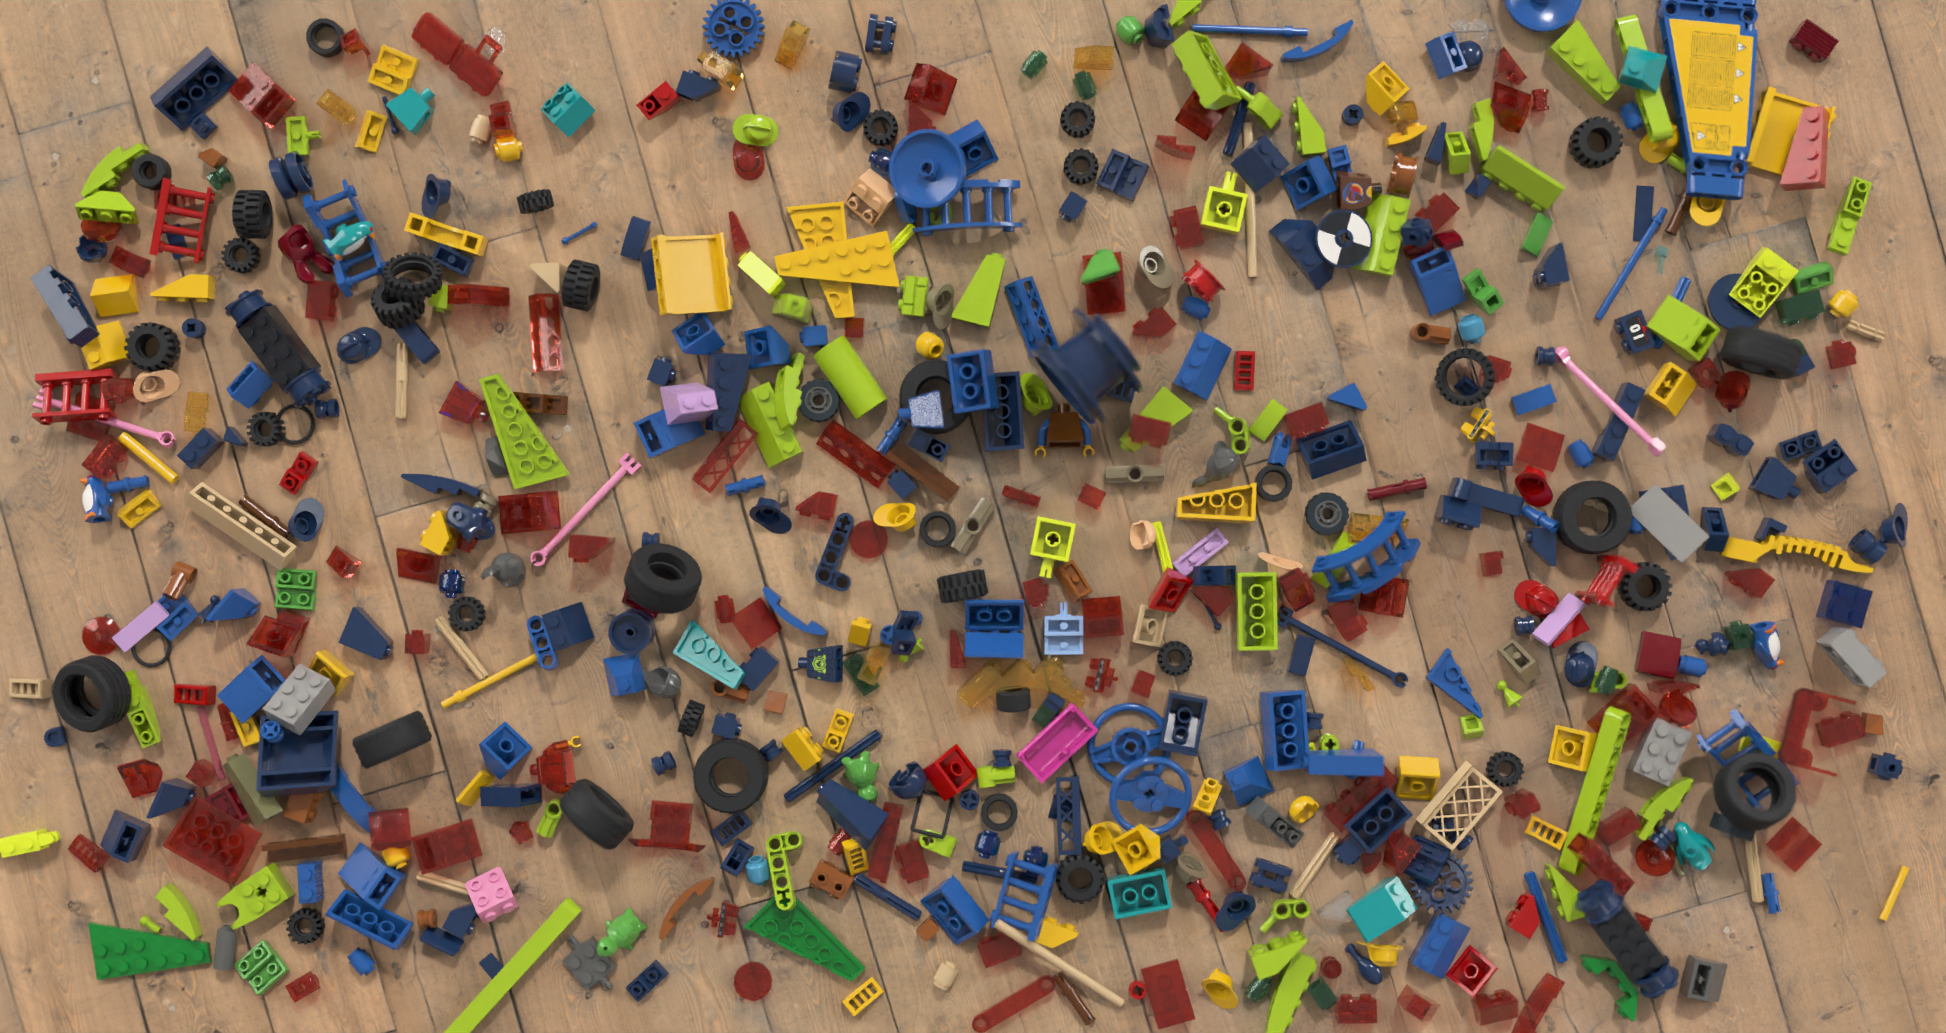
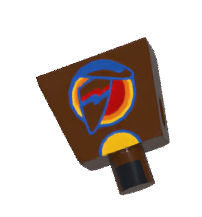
(1355, 190)

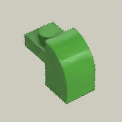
(1481, 293)

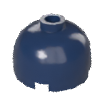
(909, 783)

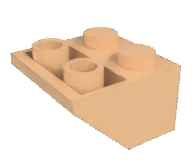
(870, 197)

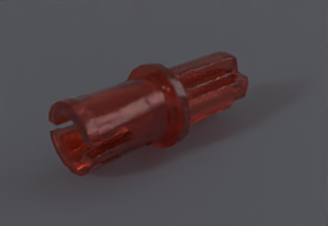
(1021, 496)
(227, 722)

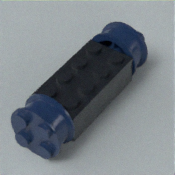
(278, 347)
(1627, 939)

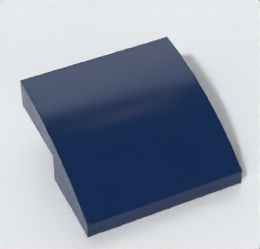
(1122, 175)
(1428, 861)

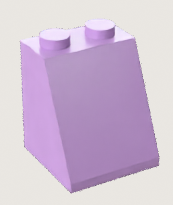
(688, 402)

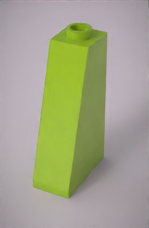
(981, 294)
(792, 307)
(1164, 407)

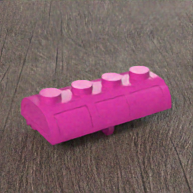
(1057, 742)

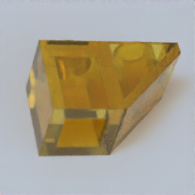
(792, 44)
(1402, 113)

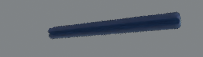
(830, 767)

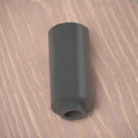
(225, 948)

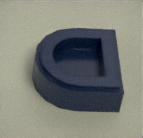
(55, 737)

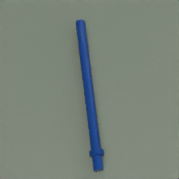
(1656, 221)

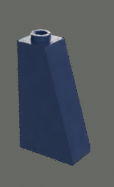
(853, 813)

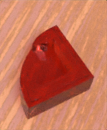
(1370, 861)

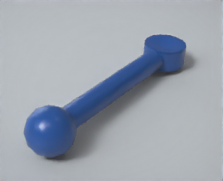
(565, 240)

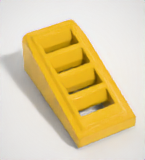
(1561, 840)
(849, 845)
(850, 1008)

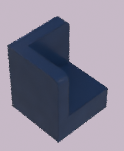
(1769, 526)

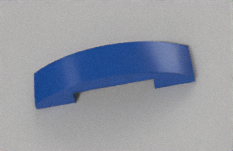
(1298, 55)
(773, 599)
(351, 799)

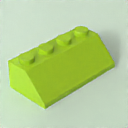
(1205, 70)
(1521, 179)
(1384, 218)
(760, 414)
(1256, 611)

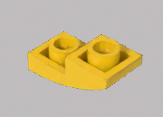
(1409, 134)
(838, 730)

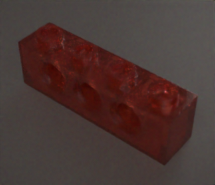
(1347, 796)
(1600, 863)

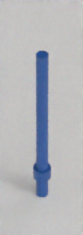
(1287, 31)

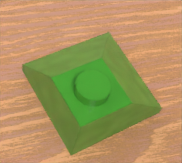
(1100, 267)

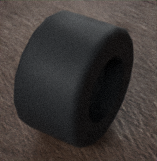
(141, 165)
(1013, 700)

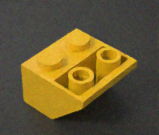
(1670, 388)
(440, 535)
(803, 747)

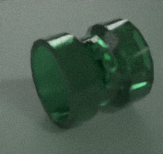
(220, 177)

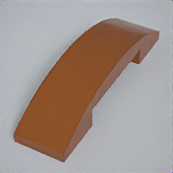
(669, 922)

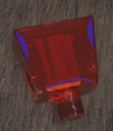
(463, 405)

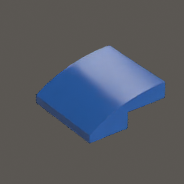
(180, 616)

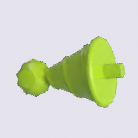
(903, 658)
(1510, 696)

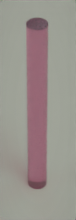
(211, 743)

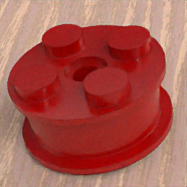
(1202, 282)

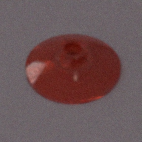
(106, 628)
(1649, 850)

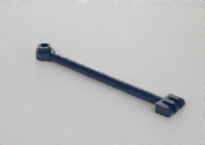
(1338, 646)

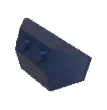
(1298, 242)

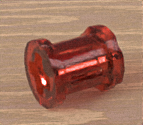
(1540, 100)

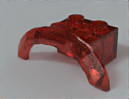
(669, 827)

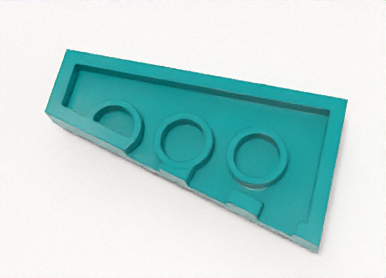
(704, 653)

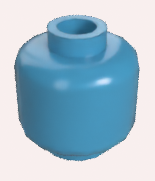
(1471, 328)
(758, 870)

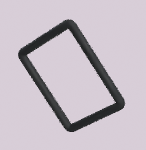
(946, 819)

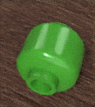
(1130, 30)

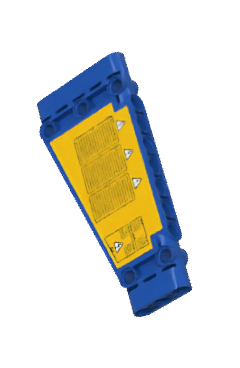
(1712, 89)

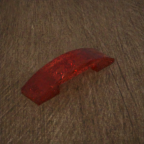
(1538, 1003)

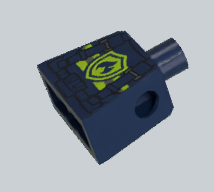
(824, 663)

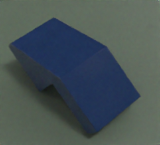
(1214, 575)
(903, 636)

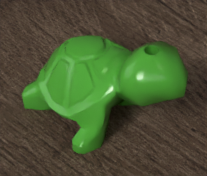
(861, 774)
(621, 933)

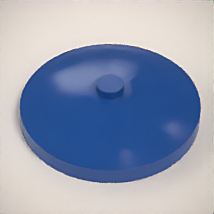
(1542, 14)
(927, 168)

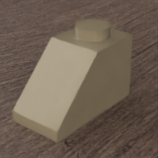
(1520, 661)

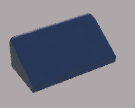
(453, 260)
(1301, 654)
(442, 940)

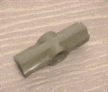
(1148, 473)
(965, 536)

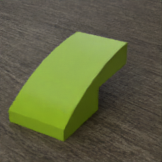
(1268, 420)

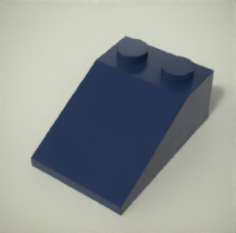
(1182, 722)

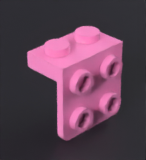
(491, 895)

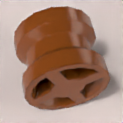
(427, 918)

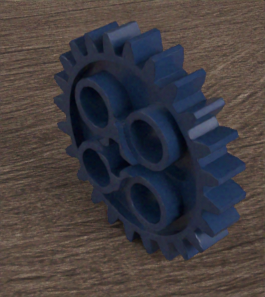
(1451, 896)

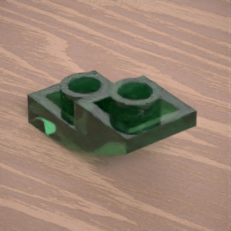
(853, 665)

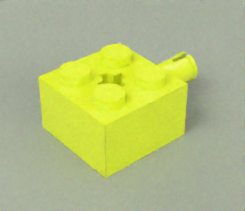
(1224, 197)
(1059, 550)

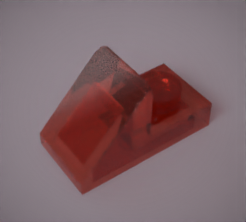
(1506, 63)

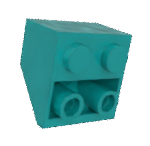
(567, 109)

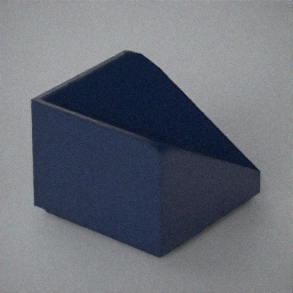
(1477, 186)
(1448, 824)

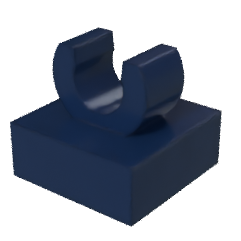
(203, 125)

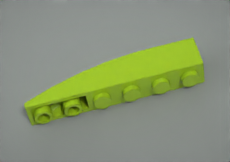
(1288, 990)

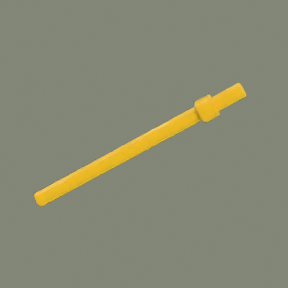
(460, 695)

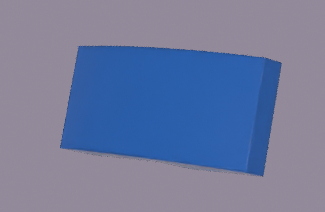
(1339, 160)
(1534, 399)

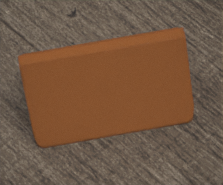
(1072, 581)

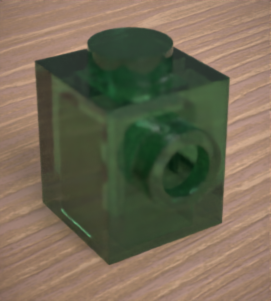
(1739, 635)

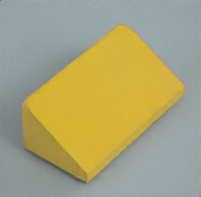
(371, 131)
(139, 508)
(472, 791)

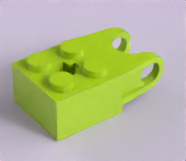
(251, 898)

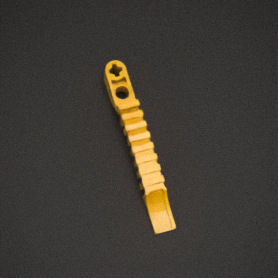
(1829, 553)

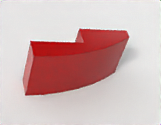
(298, 473)
(1575, 628)

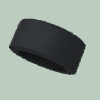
(311, 34)
(1287, 487)
(937, 543)
(996, 826)

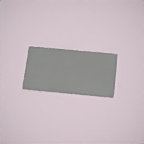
(1668, 523)

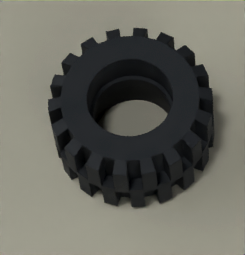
(1609, 134)
(252, 214)
(580, 285)
(393, 311)
(137, 347)
(962, 586)
(1660, 587)
(1080, 894)

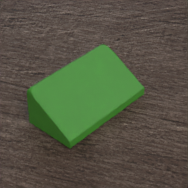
(1536, 234)
(1812, 277)

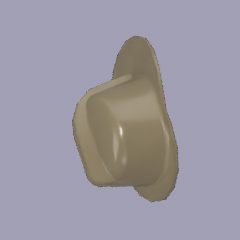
(1155, 267)
(941, 304)
(1190, 867)

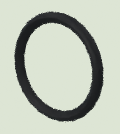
(311, 428)
(169, 647)

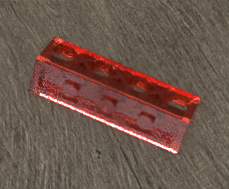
(539, 333)
(719, 450)
(857, 451)
(885, 842)

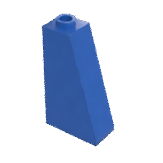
(1344, 762)

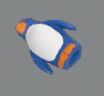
(96, 500)
(1766, 644)

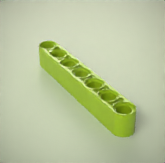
(1650, 103)

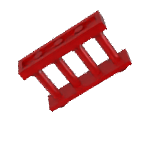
(162, 227)
(67, 381)
(1606, 580)

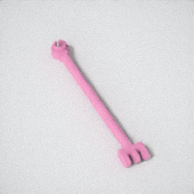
(160, 437)
(1655, 446)
(626, 467)

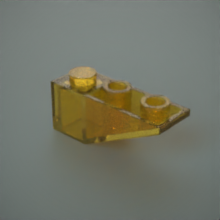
(1364, 524)

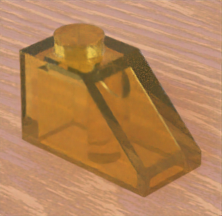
(1094, 57)
(337, 107)
(874, 663)

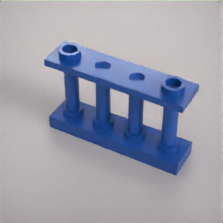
(1043, 892)

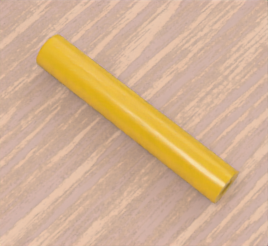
(149, 458)

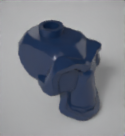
(470, 522)

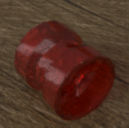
(1331, 971)

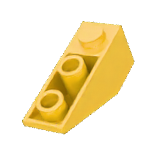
(188, 287)

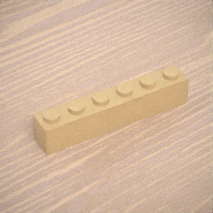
(241, 526)

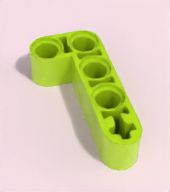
(784, 871)

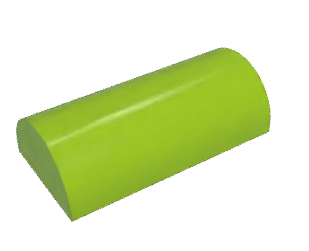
(850, 377)

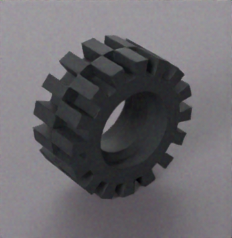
(1081, 108)
(880, 116)
(1085, 155)
(535, 201)
(230, 250)
(276, 429)
(455, 616)
(1186, 658)
(691, 718)
(1508, 780)
(297, 934)

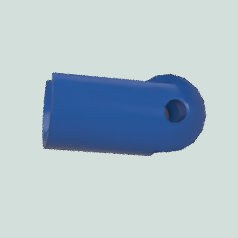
(1279, 453)

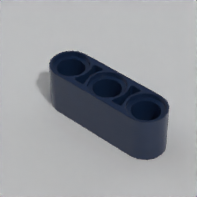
(418, 342)

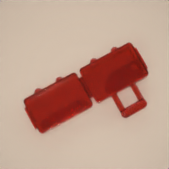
(463, 58)

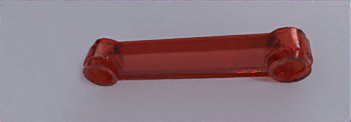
(1216, 850)
(1013, 1003)

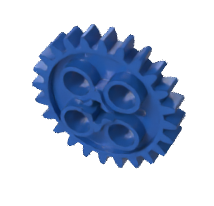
(725, 41)

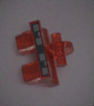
(1103, 677)
(724, 928)

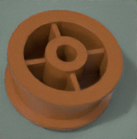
(1402, 174)

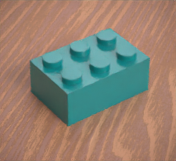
(1139, 892)

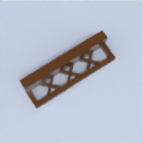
(922, 471)
(306, 847)

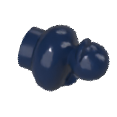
(1716, 646)

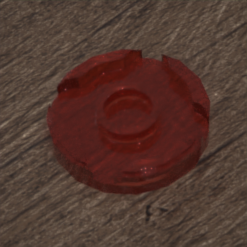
(100, 230)
(868, 539)
(1677, 709)
(752, 981)

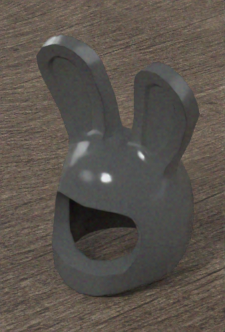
(506, 569)

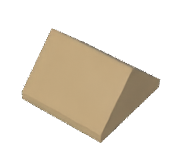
(551, 273)
(1149, 626)

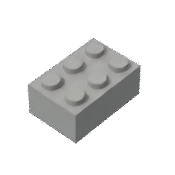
(1851, 656)
(299, 699)
(1659, 751)

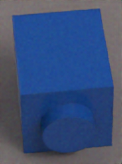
(814, 336)

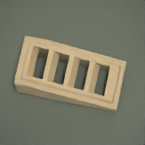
(43, 688)

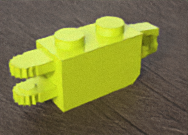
(27, 842)

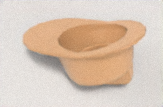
(155, 385)
(1279, 565)

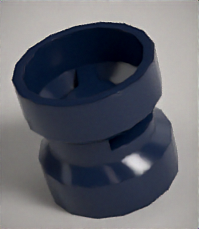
(327, 408)
(663, 763)
(1661, 839)

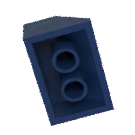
(1331, 449)
(1378, 820)

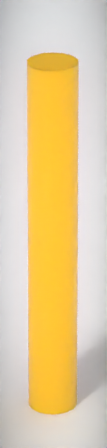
(1894, 893)

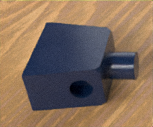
(1774, 480)

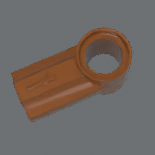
(1432, 333)
(181, 576)
(739, 695)

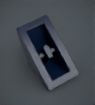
(737, 857)

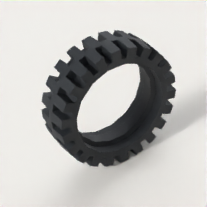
(412, 290)
(1446, 391)

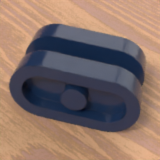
(888, 27)
(1260, 879)

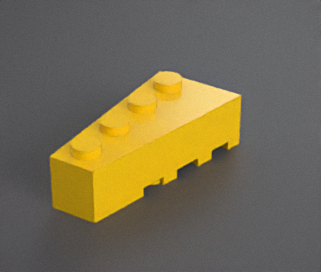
(1224, 505)

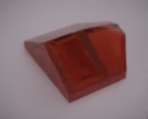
(141, 777)

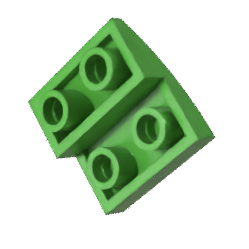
(296, 589)
(261, 967)

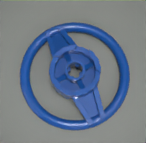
(1115, 749)
(1159, 796)

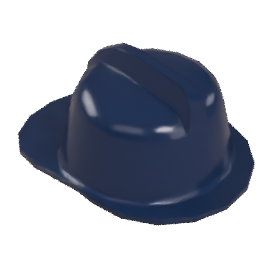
(851, 111)
(435, 194)
(358, 345)
(769, 515)
(306, 519)
(1894, 528)
(1581, 664)
(1235, 910)

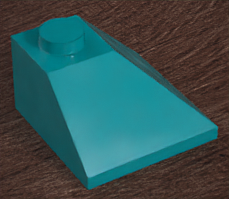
(1642, 69)

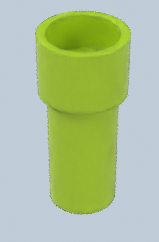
(145, 921)

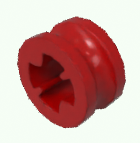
(1140, 984)

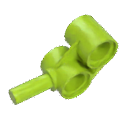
(1261, 107)
(1235, 436)
(1290, 911)

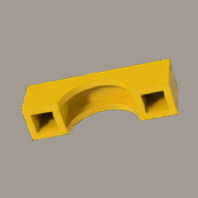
(446, 234)

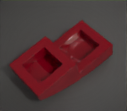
(1448, 240)

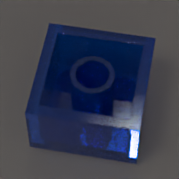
(1844, 603)

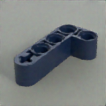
(1486, 497)
(838, 550)

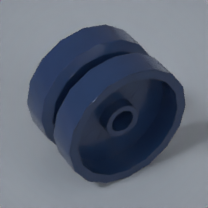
(291, 175)
(620, 633)

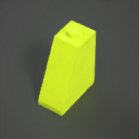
(761, 273)

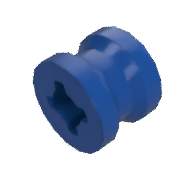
(887, 634)
(269, 728)

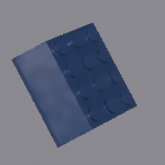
(299, 761)

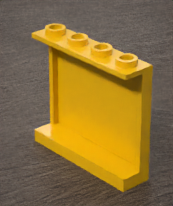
(1775, 129)
(691, 274)

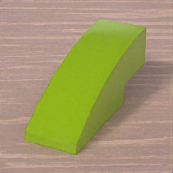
(1482, 129)
(179, 911)

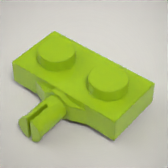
(299, 135)

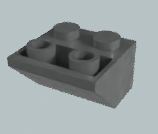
(1703, 978)

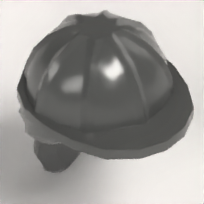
(1219, 465)
(662, 681)

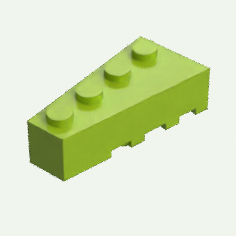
(1583, 63)

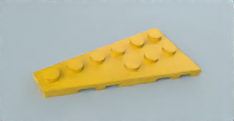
(821, 226)
(853, 260)

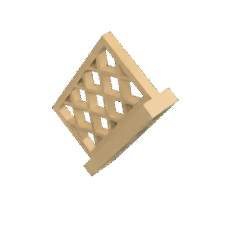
(1443, 798)

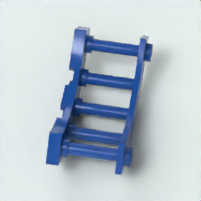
(987, 188)
(313, 209)
(1379, 574)
(1757, 743)

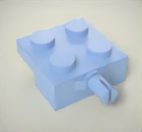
(1063, 633)

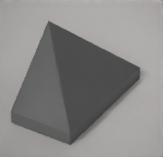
(495, 457)

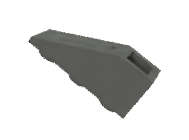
(1274, 821)

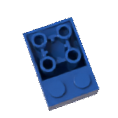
(1437, 280)
(661, 438)
(251, 689)
(371, 876)

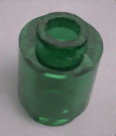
(1034, 64)
(1085, 85)
(1607, 680)
(1258, 988)

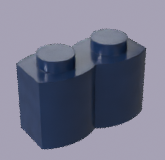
(1732, 442)

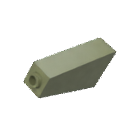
(244, 779)

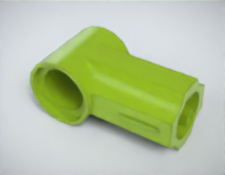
(990, 776)
(549, 820)

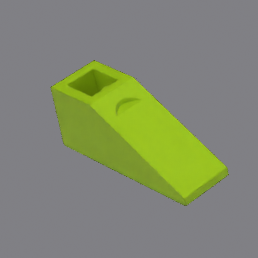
(1310, 135)
(1564, 893)

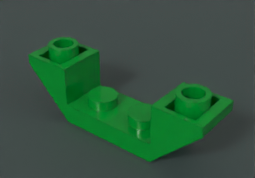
(1627, 1003)

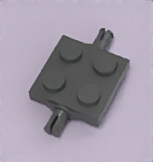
(587, 965)

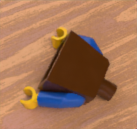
(1064, 430)

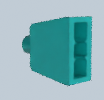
(412, 108)

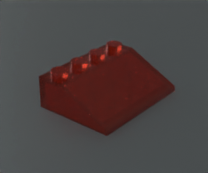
(213, 840)

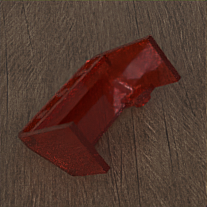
(1796, 724)

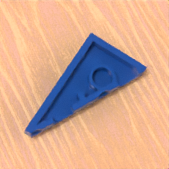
(1448, 678)

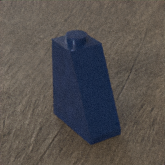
(366, 635)
(511, 794)

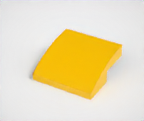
(393, 70)

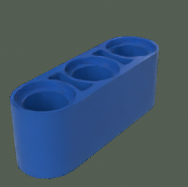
(542, 653)

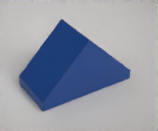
(1349, 397)

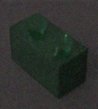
(1799, 307)

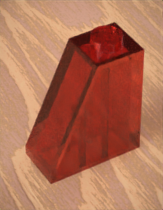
(478, 295)
(1417, 1003)

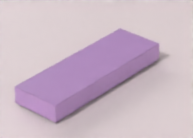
(1200, 552)
(1558, 619)
(140, 626)

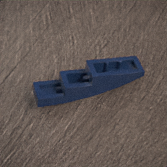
(437, 483)

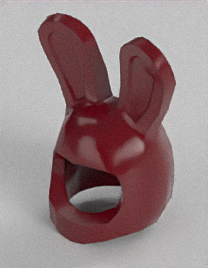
(299, 248)

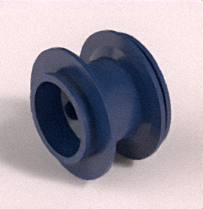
(1088, 365)

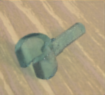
(1662, 252)

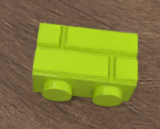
(914, 296)

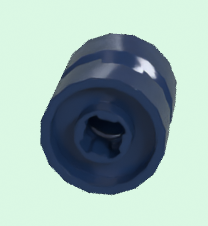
(1866, 545)

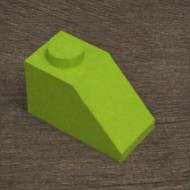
(1456, 153)

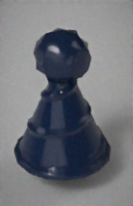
(215, 599)

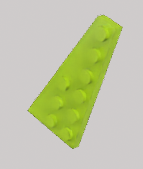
(522, 444)

